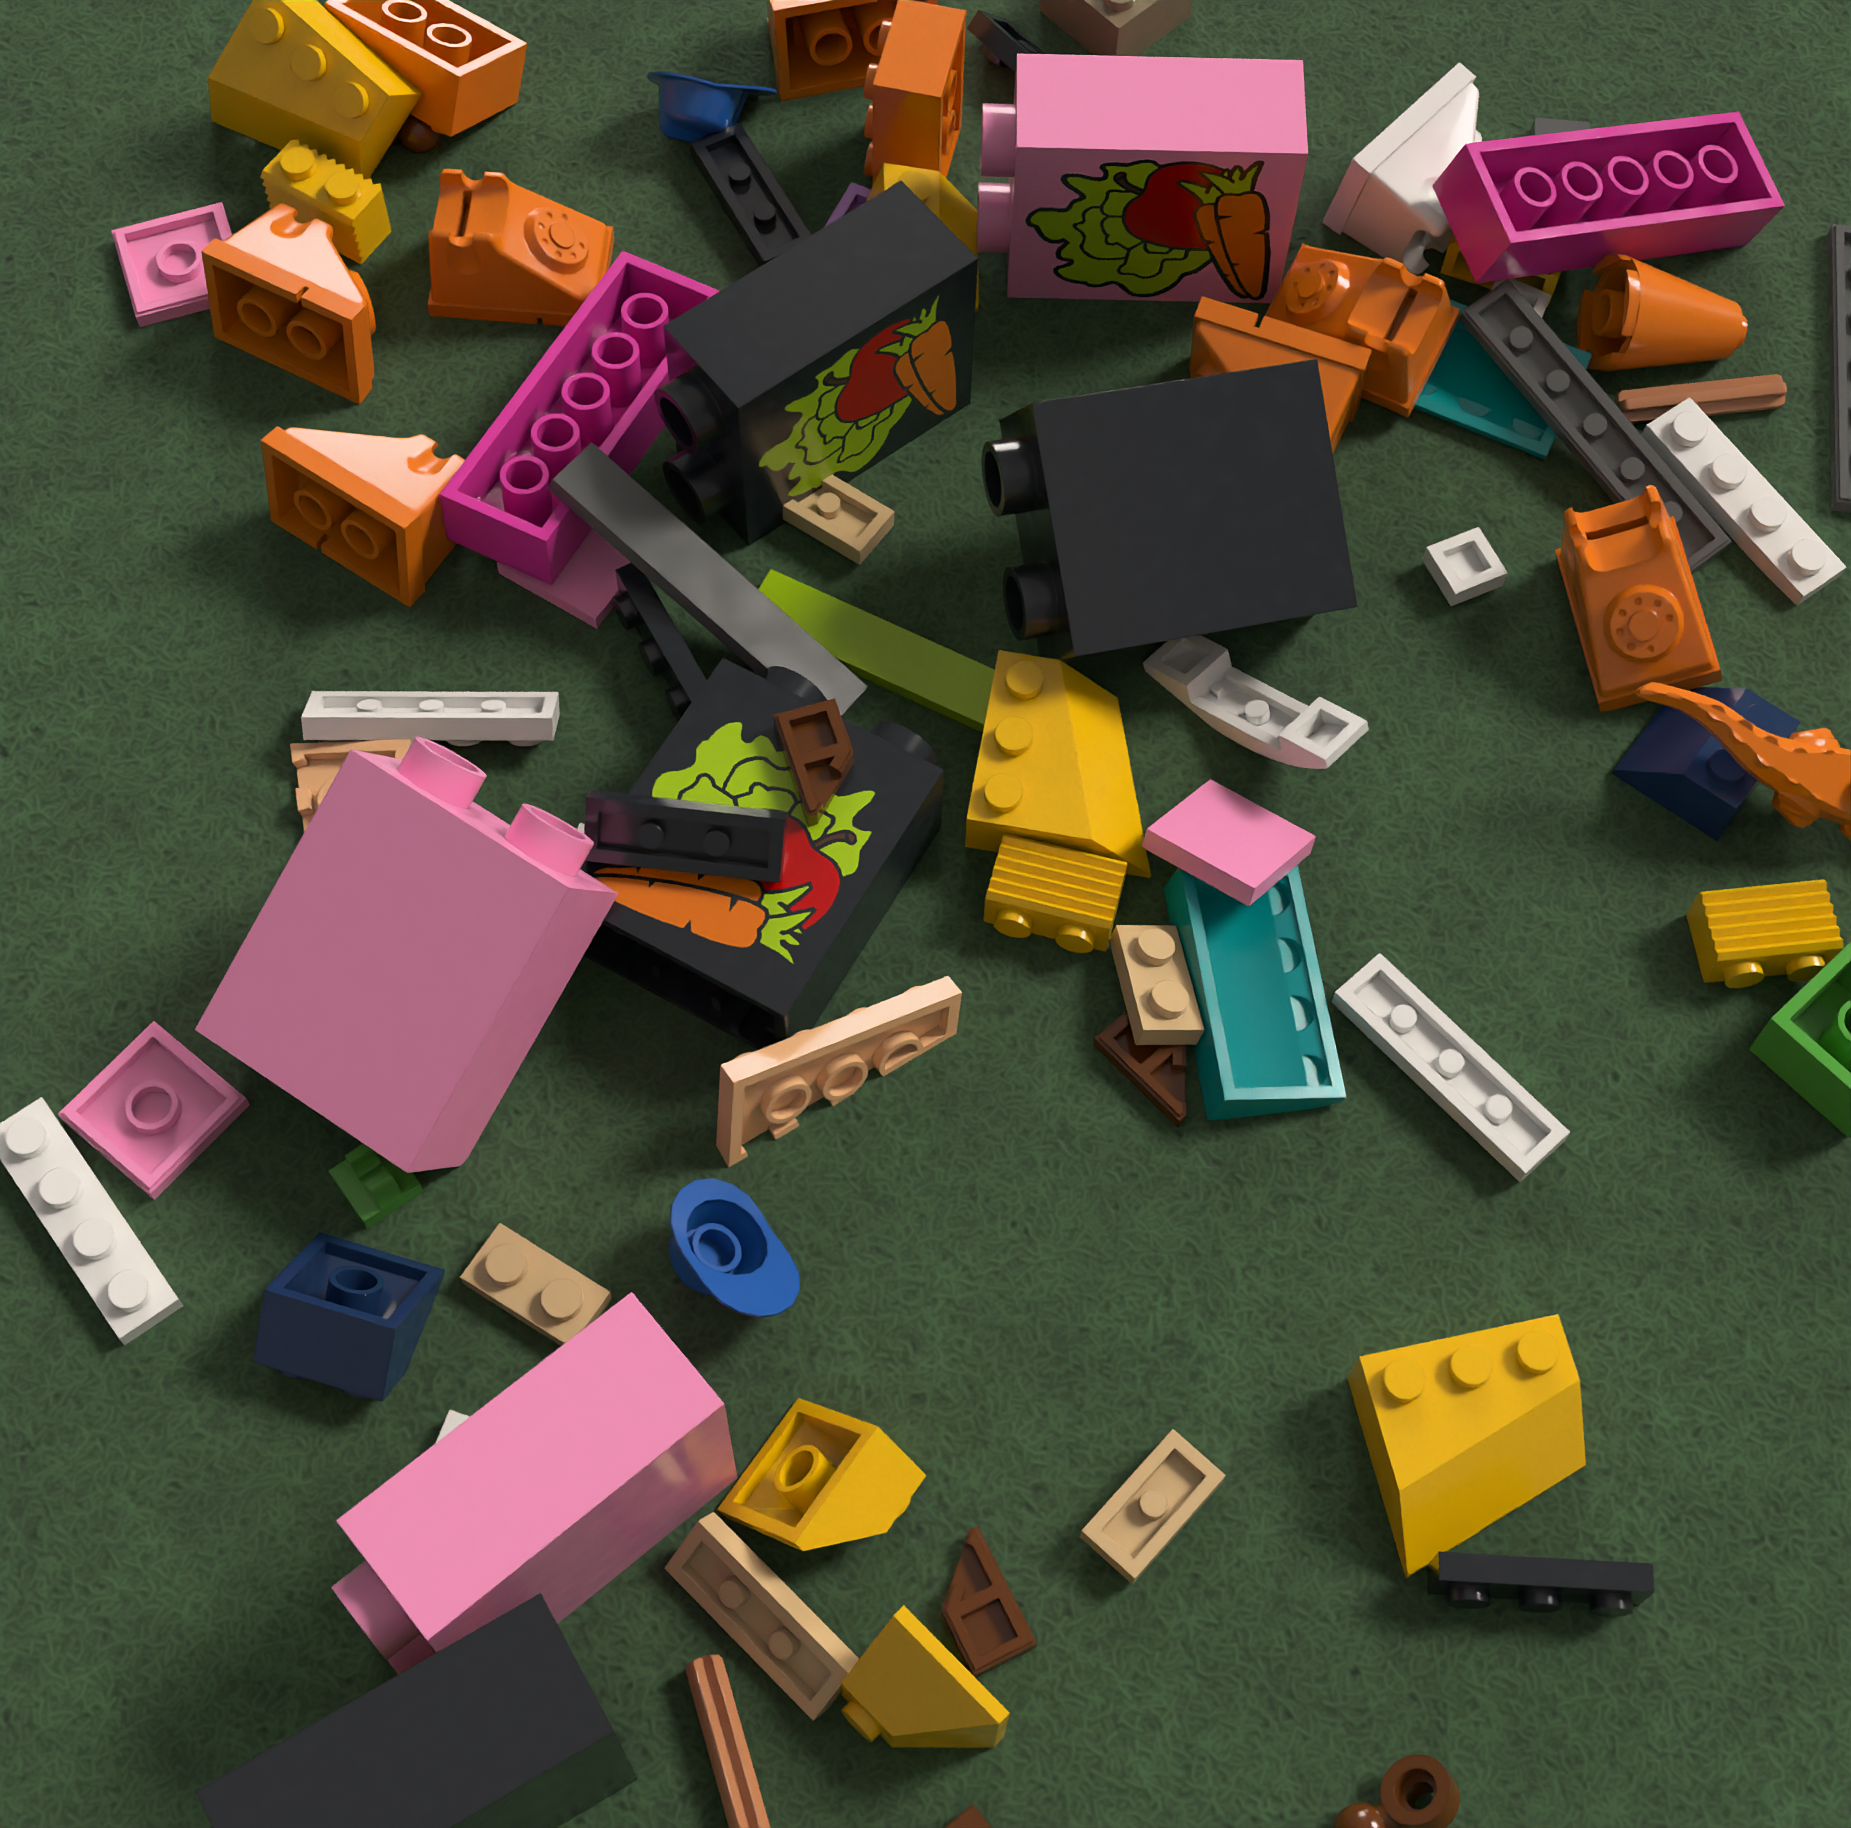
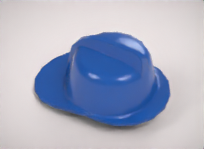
(698, 107)
(729, 1250)

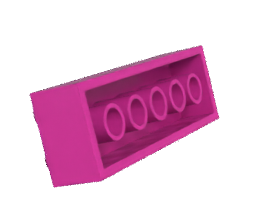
(1606, 192)
(584, 390)

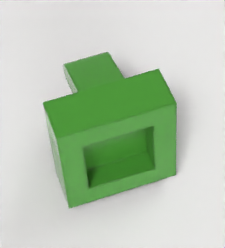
(373, 1184)

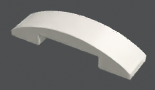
(1250, 710)

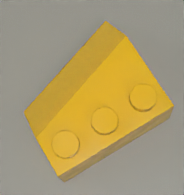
(308, 79)
(1054, 765)
(1468, 1430)

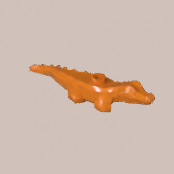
(1804, 771)

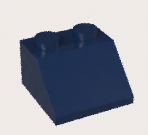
(1690, 770)
(346, 1316)

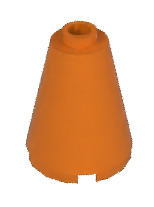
(1653, 319)

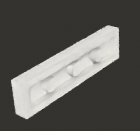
(1743, 502)
(447, 716)
(1450, 1067)
(85, 1222)

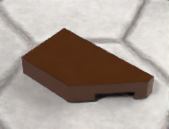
(815, 753)
(1151, 1068)
(983, 1611)

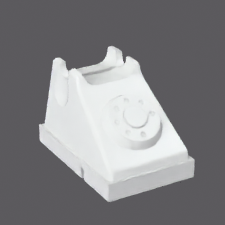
(1388, 185)

